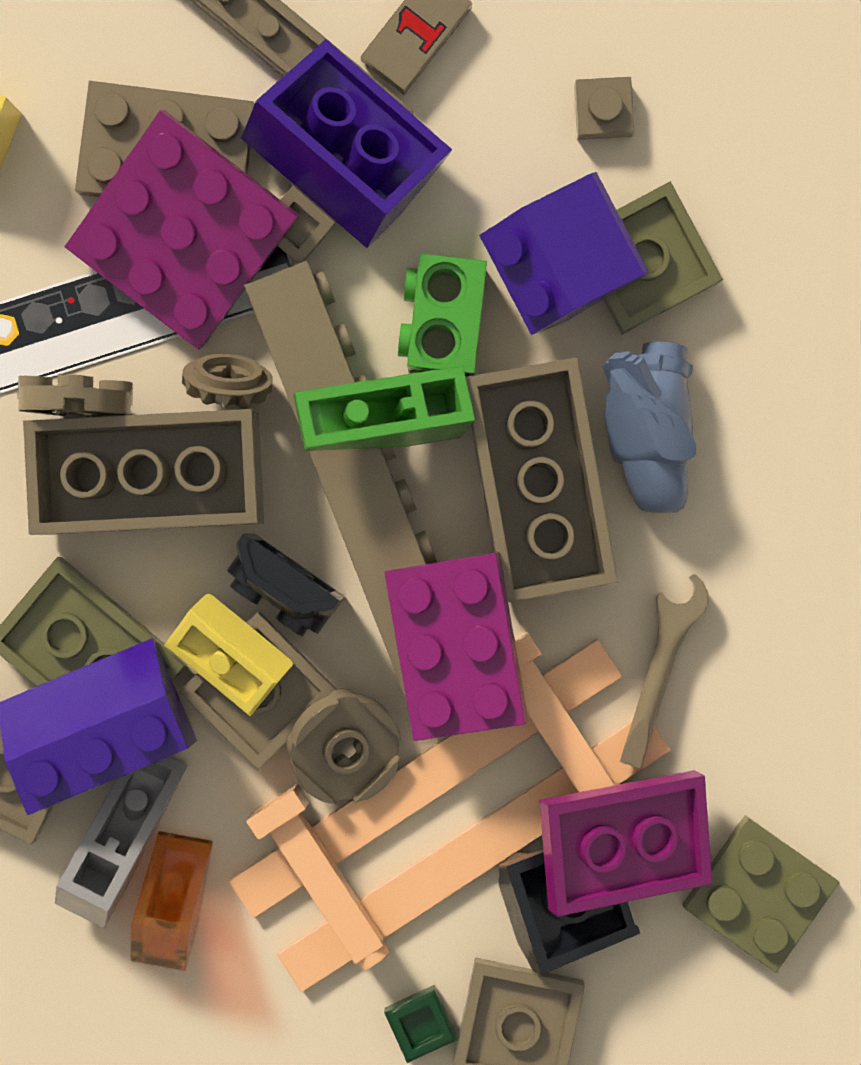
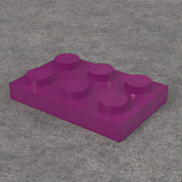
(456, 647)
(625, 842)

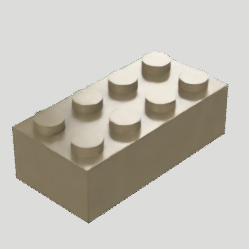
(143, 472)
(541, 479)

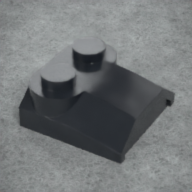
(269, 574)
(550, 939)

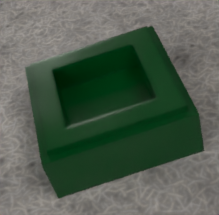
(420, 1023)

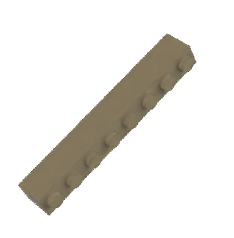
(356, 481)

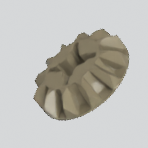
(227, 380)

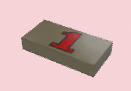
(413, 39)

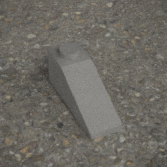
(117, 841)

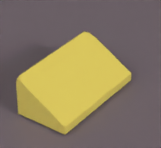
(228, 653)

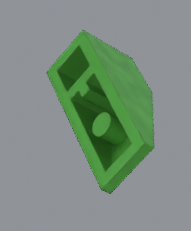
(386, 411)

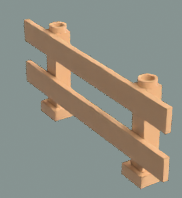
(310, 853)

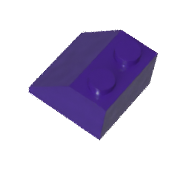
(563, 253)

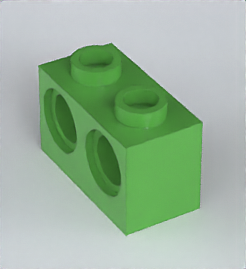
(458, 317)

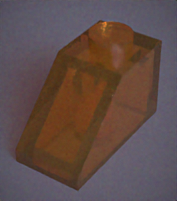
(170, 901)

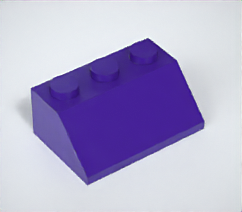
(344, 142)
(92, 726)

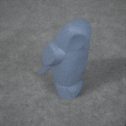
(651, 423)

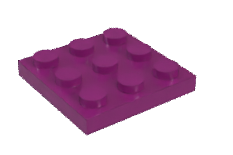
(181, 229)

